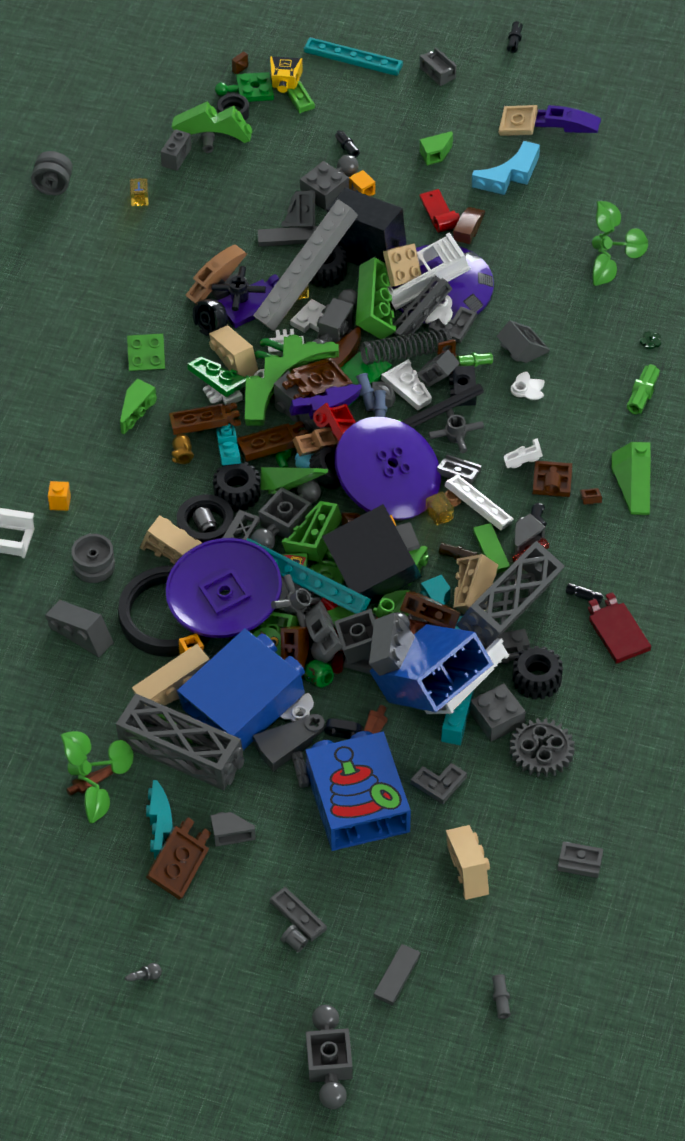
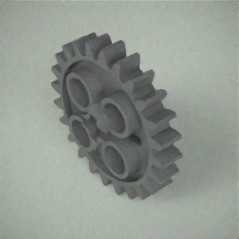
(528, 738)

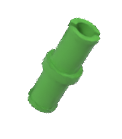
(475, 359)

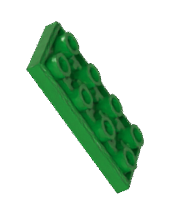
(356, 366)

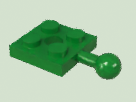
(245, 87)

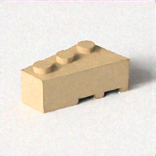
(234, 351)
(168, 540)
(474, 578)

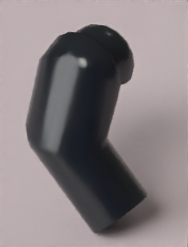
(536, 511)

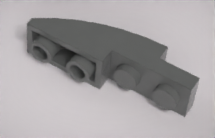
(322, 630)

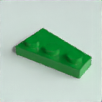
(220, 379)

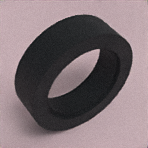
(208, 501)

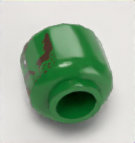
(319, 673)

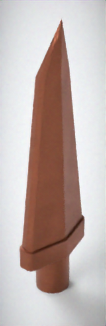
(376, 720)
(97, 776)

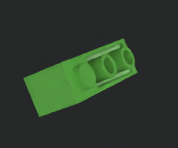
(137, 401)

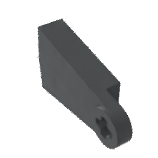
(280, 742)

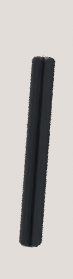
(444, 406)

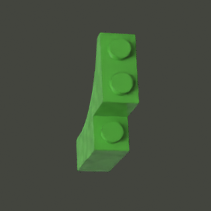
(206, 119)

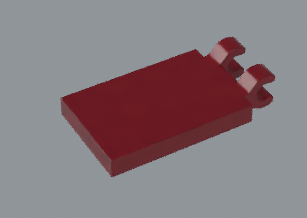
(617, 629)

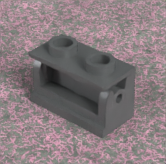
(438, 67)

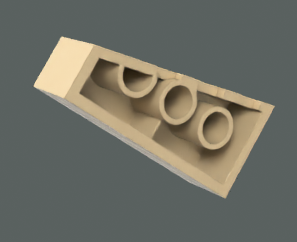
(165, 682)

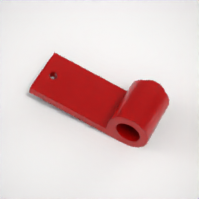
(438, 211)

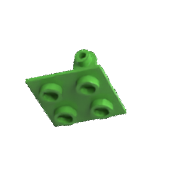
(146, 352)

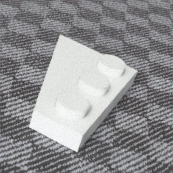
(407, 384)

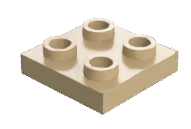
(402, 264)

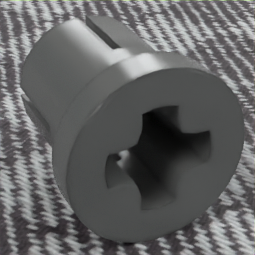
(294, 938)

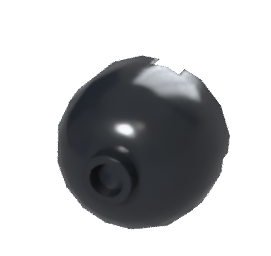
(209, 315)

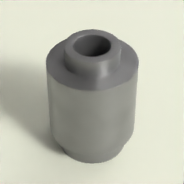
(204, 520)

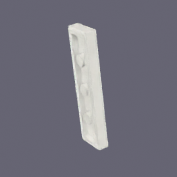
(479, 502)

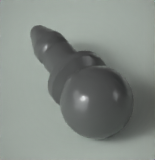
(151, 971)

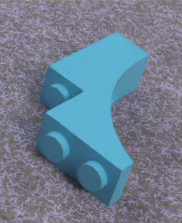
(517, 169)

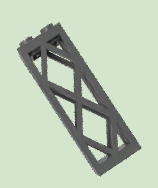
(483, 622)
(131, 729)

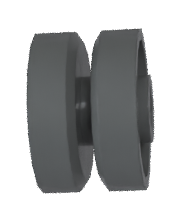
(51, 173)
(93, 558)

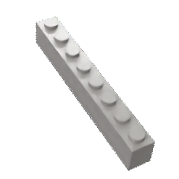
(305, 265)

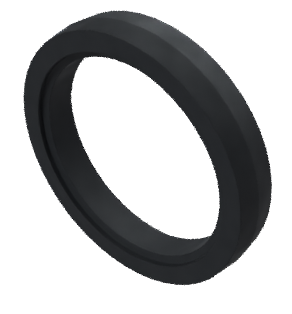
(143, 642)

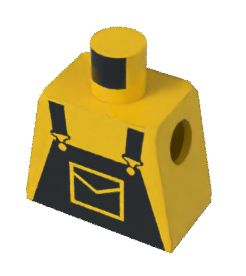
(285, 72)

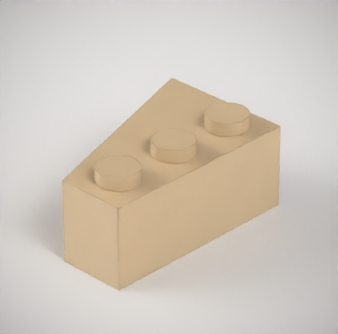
(469, 861)

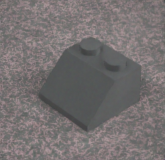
(521, 342)

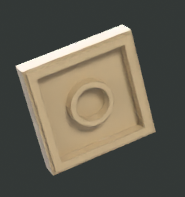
(518, 120)

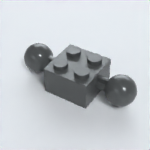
(328, 181)
(337, 318)
(285, 512)
(355, 635)
(329, 1056)

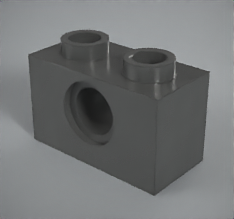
(176, 149)

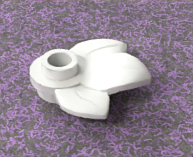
(442, 311)
(527, 387)
(300, 707)

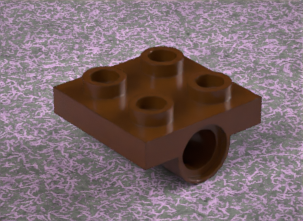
(552, 478)

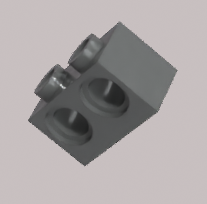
(438, 368)

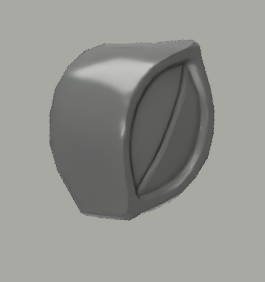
(390, 396)

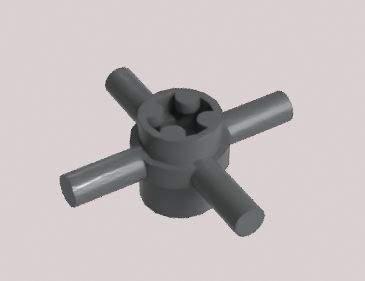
(456, 430)
(296, 601)

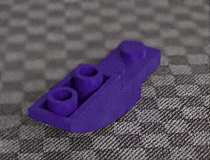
(568, 118)
(333, 396)

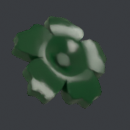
(650, 340)

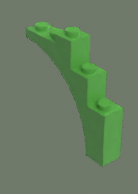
(295, 355)

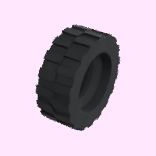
(318, 460)

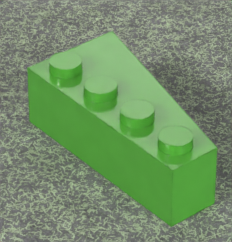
(374, 299)

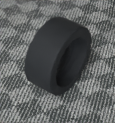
(234, 100)

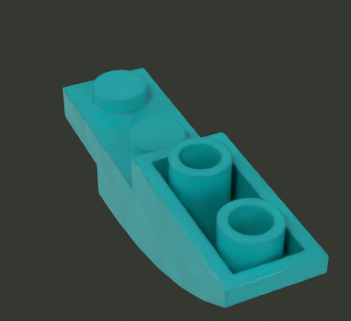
(228, 445)
(160, 817)

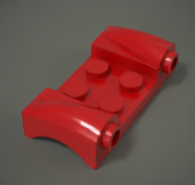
(337, 418)

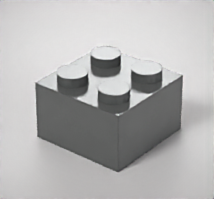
(497, 712)

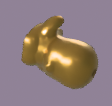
(182, 448)

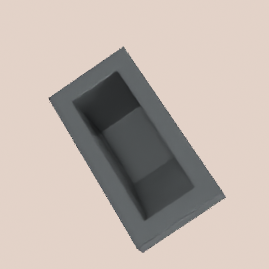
(527, 532)
(231, 829)

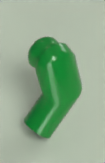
(282, 457)

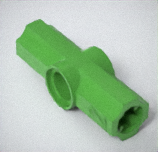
(643, 389)

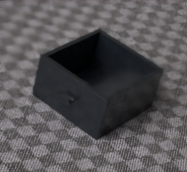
(375, 228)
(372, 555)

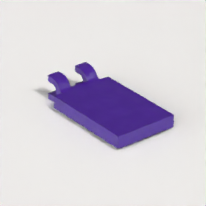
(248, 308)

